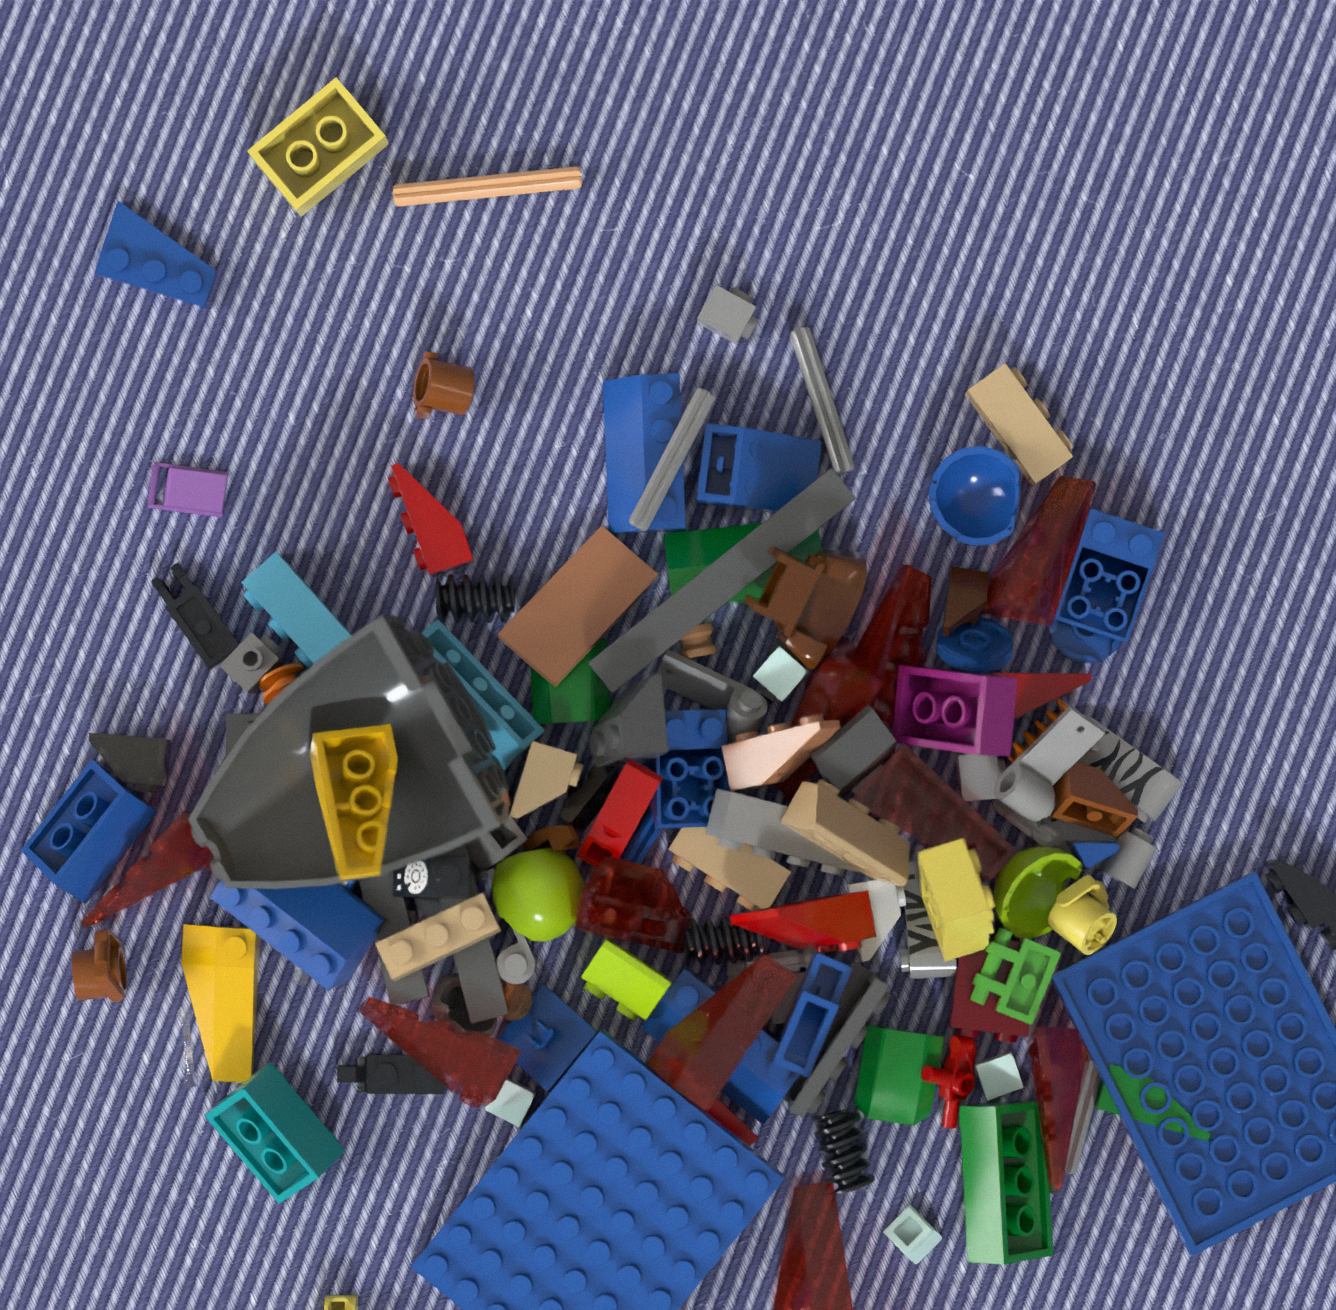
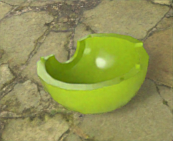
(1029, 888)
(537, 893)

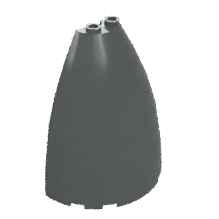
(263, 799)

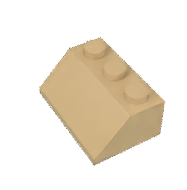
(849, 832)

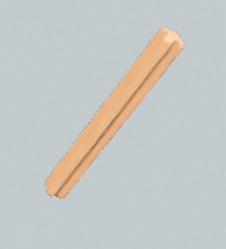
(487, 186)

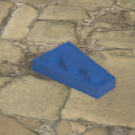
(152, 261)

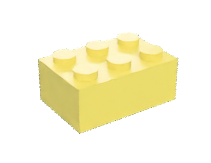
(318, 147)
(955, 899)

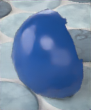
(976, 495)

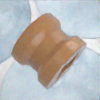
(698, 642)

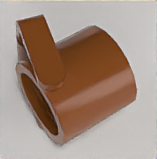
(442, 387)
(100, 970)

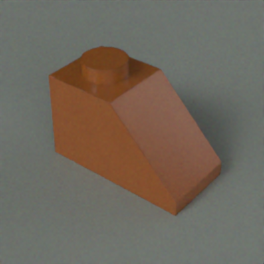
(1092, 801)

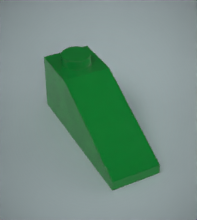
(1155, 1098)

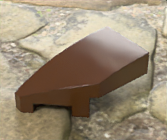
(964, 598)
(558, 837)

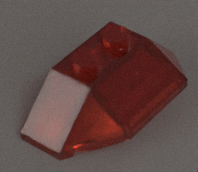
(632, 906)

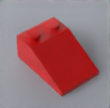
(815, 922)

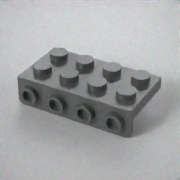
(861, 996)

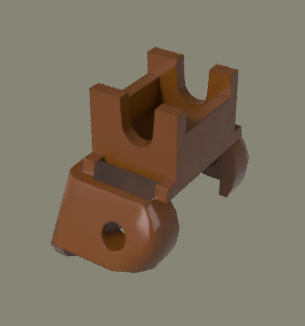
(812, 599)

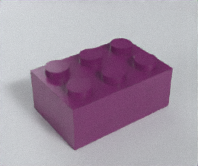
(954, 710)

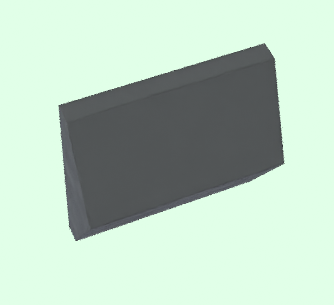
(854, 751)

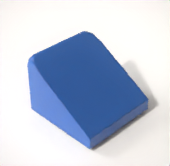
(1092, 851)

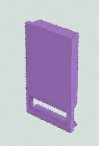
(190, 490)

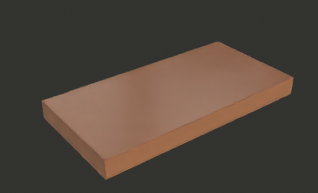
(578, 606)

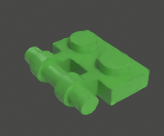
(1026, 981)

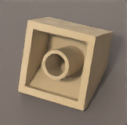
(545, 778)

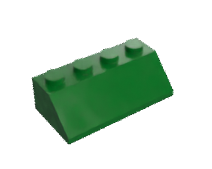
(695, 550)
(1005, 1183)

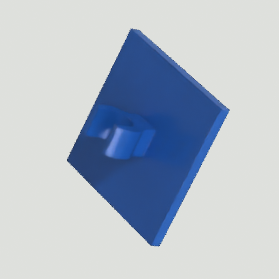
(548, 1038)

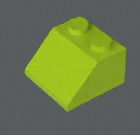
(626, 980)

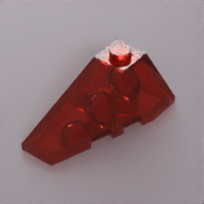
(1037, 565)
(897, 635)
(715, 1038)
(813, 1254)

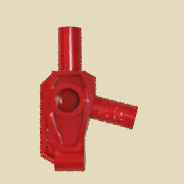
(954, 1077)

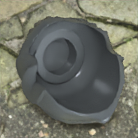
(451, 1007)

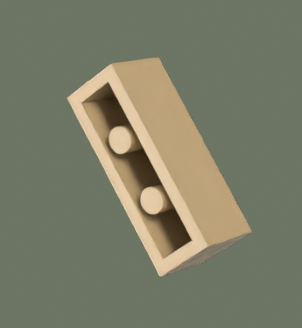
(1020, 423)
(750, 875)
(438, 937)

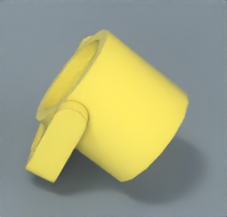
(1083, 918)

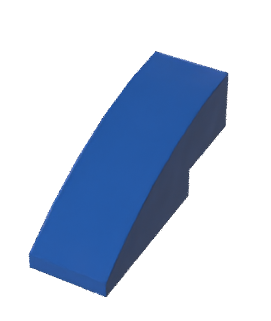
(811, 1013)

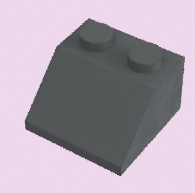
(632, 726)

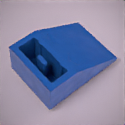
(754, 468)
(1109, 575)
(690, 768)

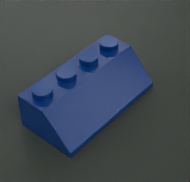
(639, 424)
(314, 926)
(758, 1082)

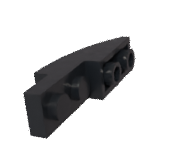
(1308, 898)

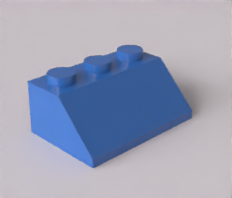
(88, 831)

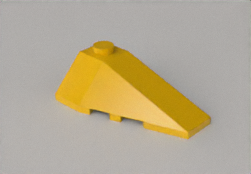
(355, 790)
(223, 989)

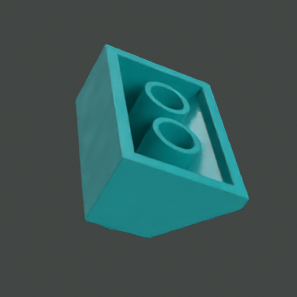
(275, 1133)

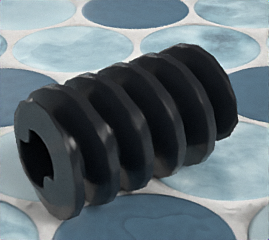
(475, 599)
(720, 941)
(843, 1151)

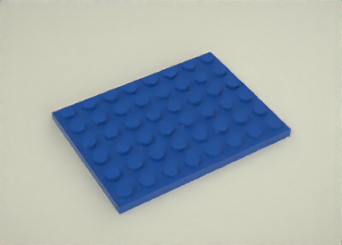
(1232, 1034)
(601, 1198)

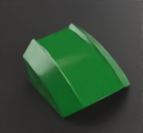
(576, 698)
(890, 1074)

